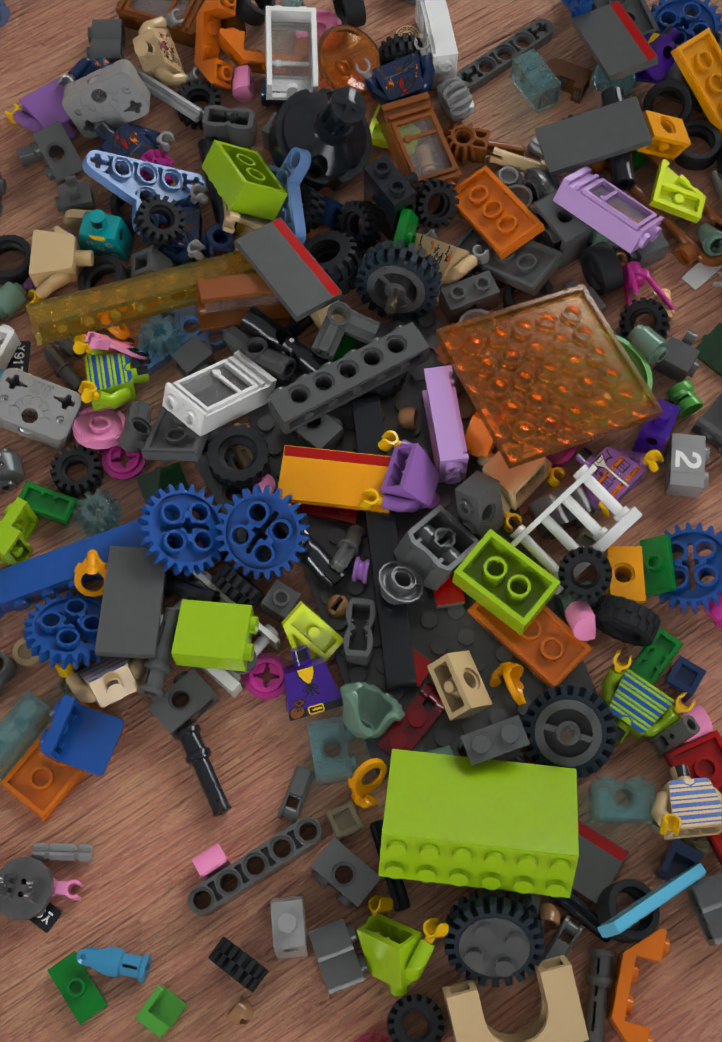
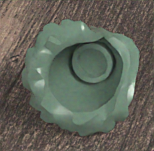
(368, 709)

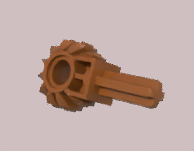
(474, 143)

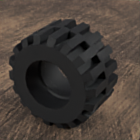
(337, 256)

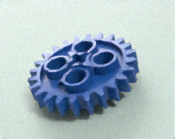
(676, 14)
(282, 548)
(187, 553)
(704, 566)
(64, 630)

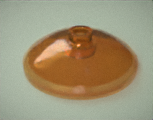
(343, 48)

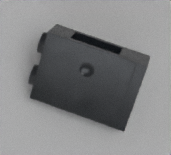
(389, 191)

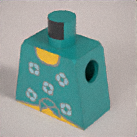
(105, 235)

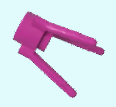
(634, 279)

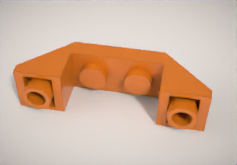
(206, 42)
(232, 43)
(627, 971)

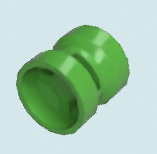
(683, 396)

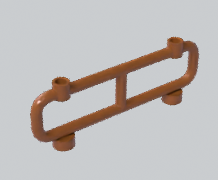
(689, 250)

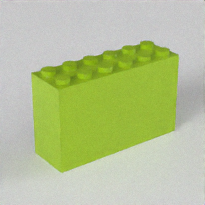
(480, 824)

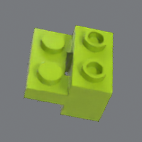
(15, 530)

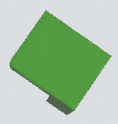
(161, 1011)

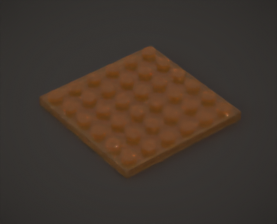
(547, 375)

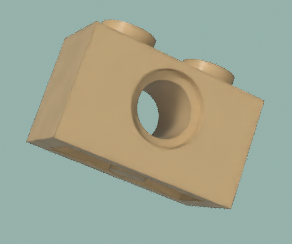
(459, 685)

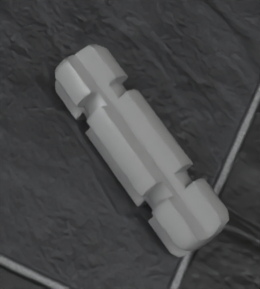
(63, 852)

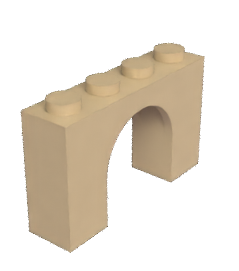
(558, 1019)

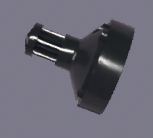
(330, 128)

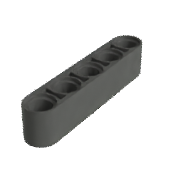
(239, 868)

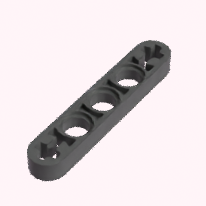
(510, 47)

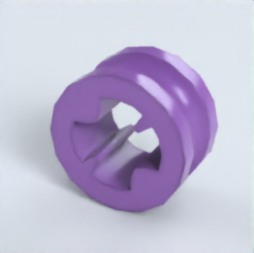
(361, 570)

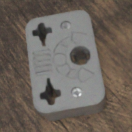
(107, 95)
(41, 401)

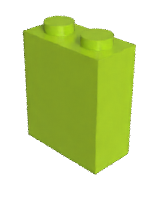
(214, 635)

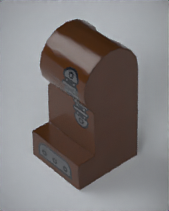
(574, 78)

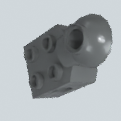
(562, 228)
(425, 557)

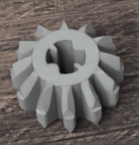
(455, 99)

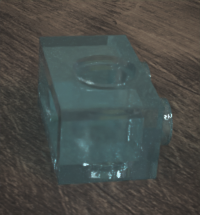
(535, 80)
(329, 769)
(605, 809)

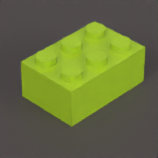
(244, 180)
(505, 581)

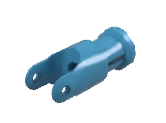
(115, 962)

